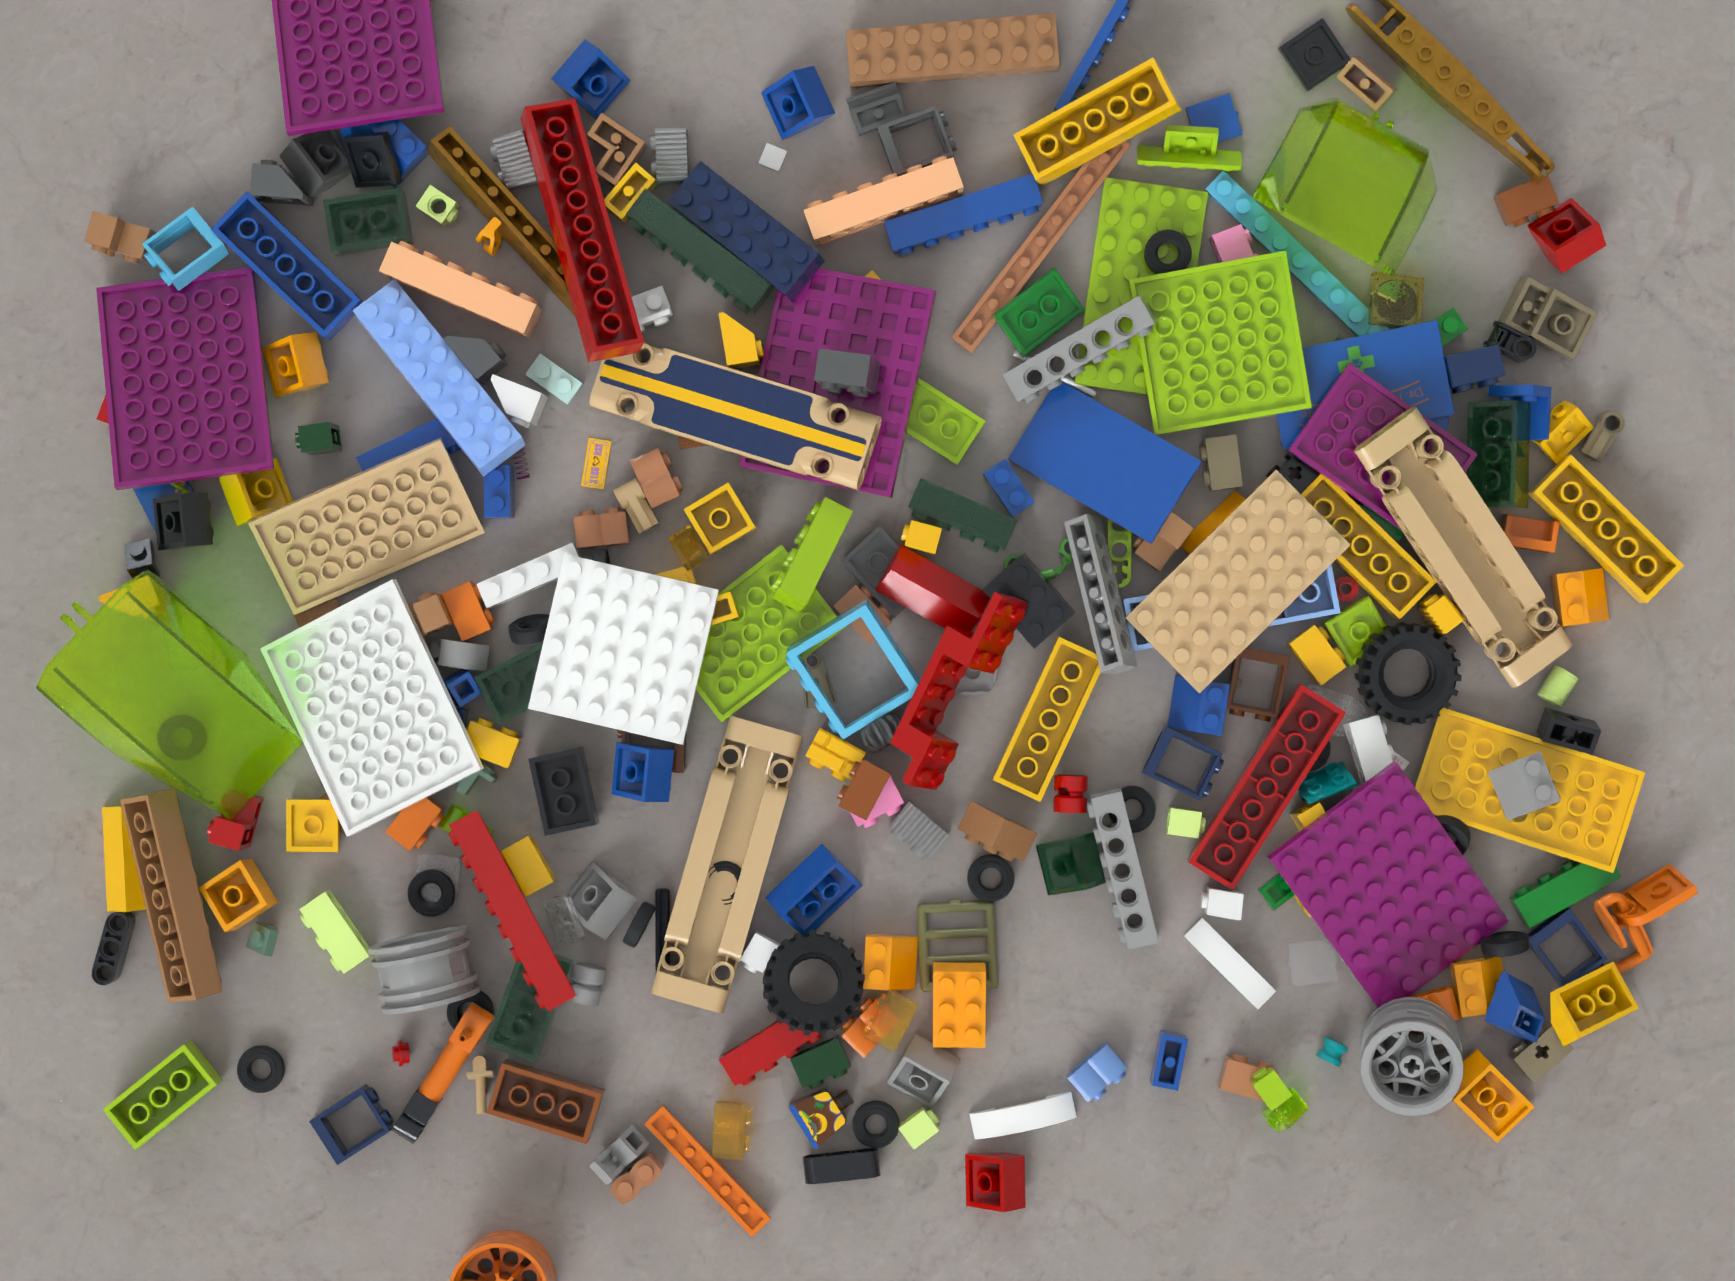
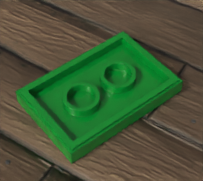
(1038, 312)

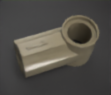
(1602, 438)

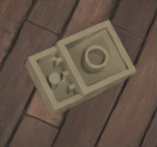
(1548, 317)

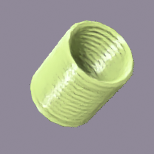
(1557, 686)

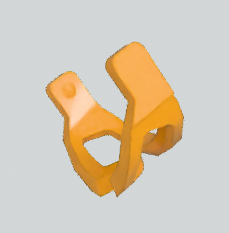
(490, 233)

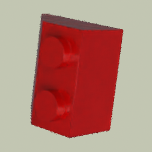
(1567, 235)
(995, 1181)

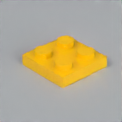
(311, 826)

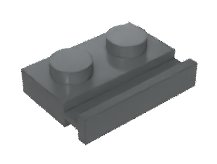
(876, 108)

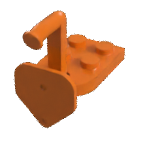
(1640, 905)

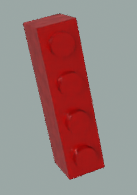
(763, 1051)

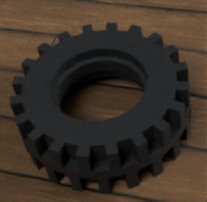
(1439, 685)
(811, 1016)

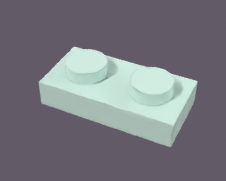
(554, 379)

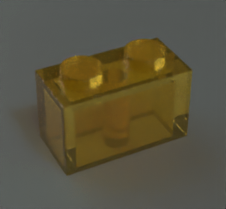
(890, 1021)
(730, 1130)

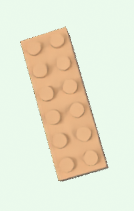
(883, 201)
(457, 288)

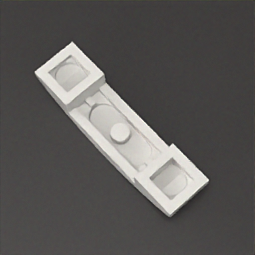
(1229, 963)
(1023, 1116)

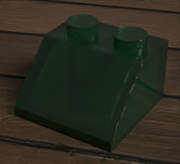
(1071, 864)

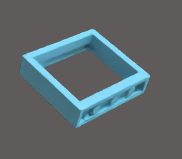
(887, 644)

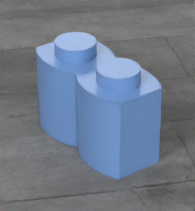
(1097, 1072)

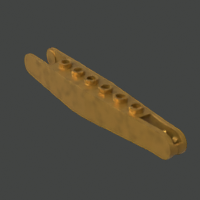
(1452, 85)

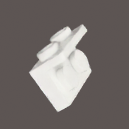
(652, 308)

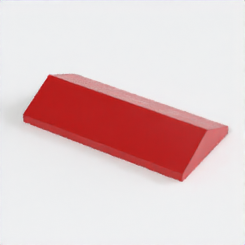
(932, 591)

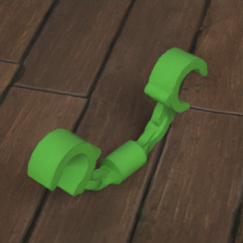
(1050, 573)

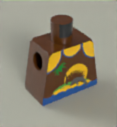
(821, 1114)

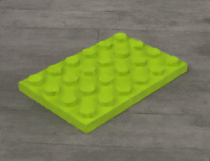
(750, 651)

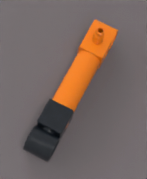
(448, 1064)

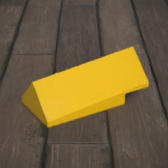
(121, 875)

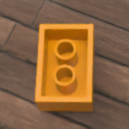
(959, 1004)

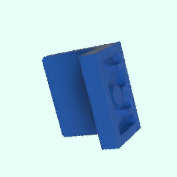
(1540, 405)

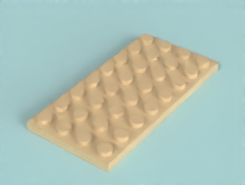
(367, 526)
(1237, 581)

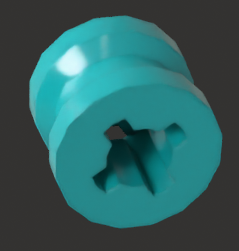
(1332, 1051)

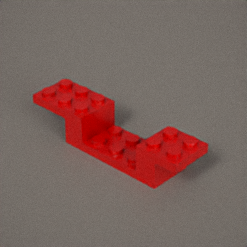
(953, 655)

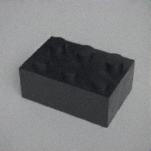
(1045, 606)
(563, 791)

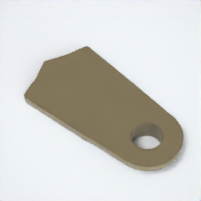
(822, 677)

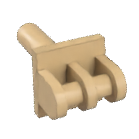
(480, 1074)

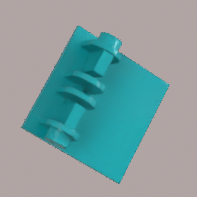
(1326, 782)

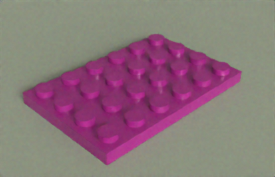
(1346, 418)

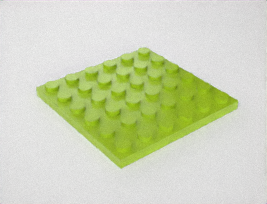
(1222, 344)

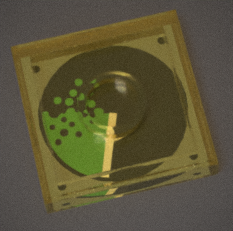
(1395, 300)

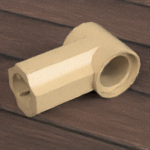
(634, 502)

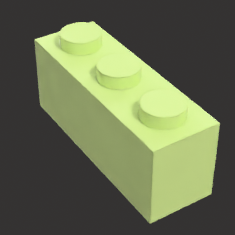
(335, 931)

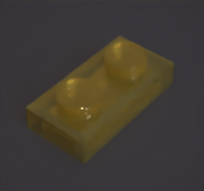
(688, 547)

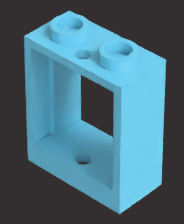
(173, 232)

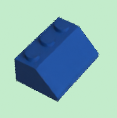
(406, 145)
(813, 891)

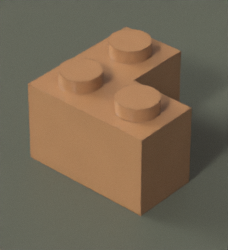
(622, 149)
(113, 235)
(1166, 542)
(431, 613)
(996, 832)

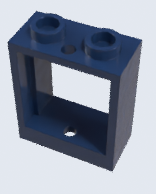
(1158, 751)
(1550, 927)
(330, 1137)

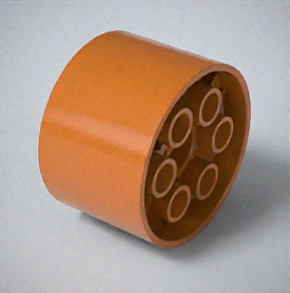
(507, 1241)

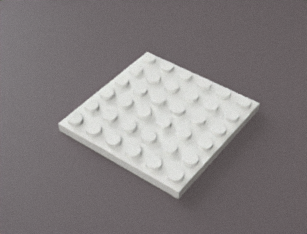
(623, 649)

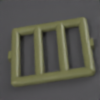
(926, 934)

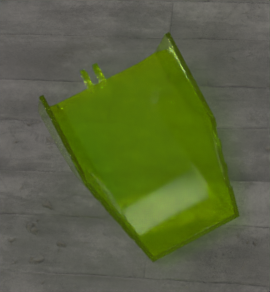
(1350, 182)
(171, 695)

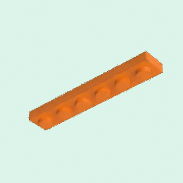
(707, 1170)

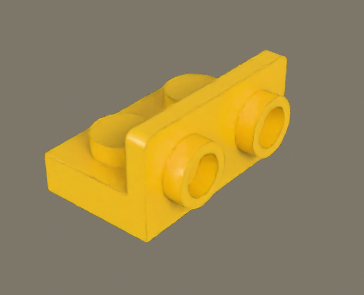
(1566, 430)

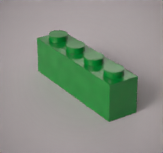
(1559, 891)

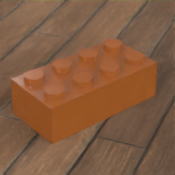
(545, 1101)

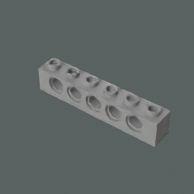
(1019, 377)
(1100, 594)
(1144, 932)

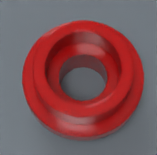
(1353, 588)
(401, 1053)

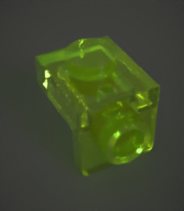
(1287, 1113)

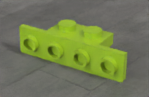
(1189, 148)

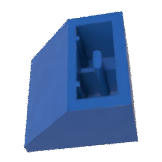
(1515, 1008)

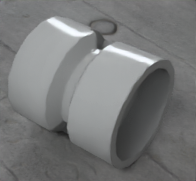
(586, 982)

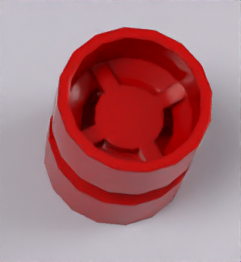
(1070, 793)

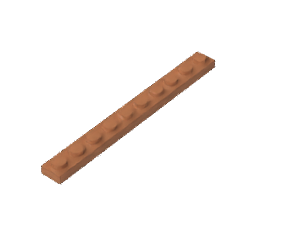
(1037, 246)

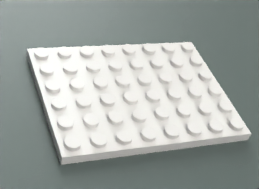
(371, 708)

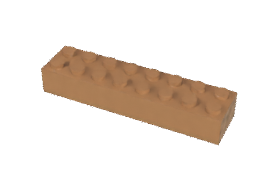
(952, 50)
(171, 895)

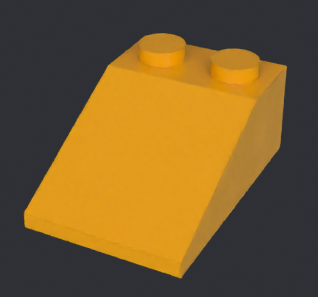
(1490, 1097)

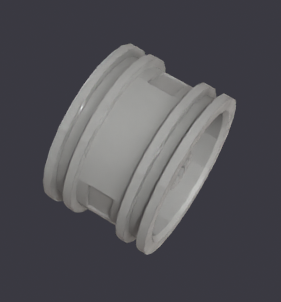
(424, 970)
(1406, 1085)

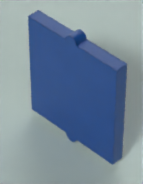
(1216, 114)

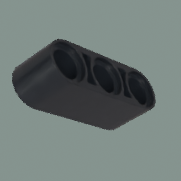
(104, 956)
(841, 1166)

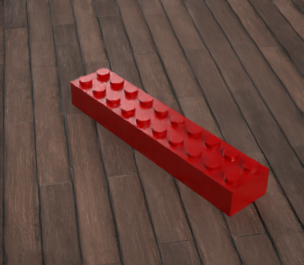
(581, 230)

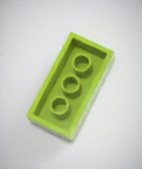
(813, 551)
(163, 1094)

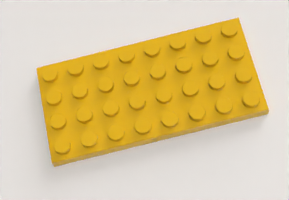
(1593, 792)

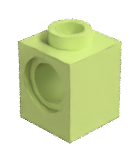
(428, 201)
(1185, 822)
(919, 1126)

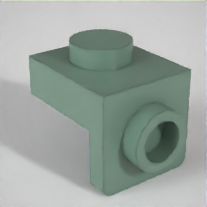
(467, 783)
(262, 938)

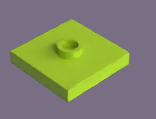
(1354, 627)

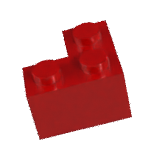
(239, 831)

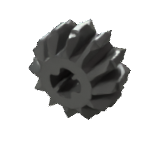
(880, 732)

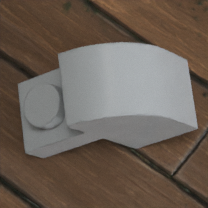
(459, 654)
(619, 1154)

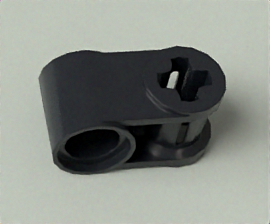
(1509, 340)

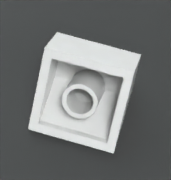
(519, 401)

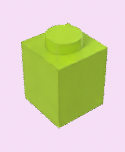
(1270, 1087)

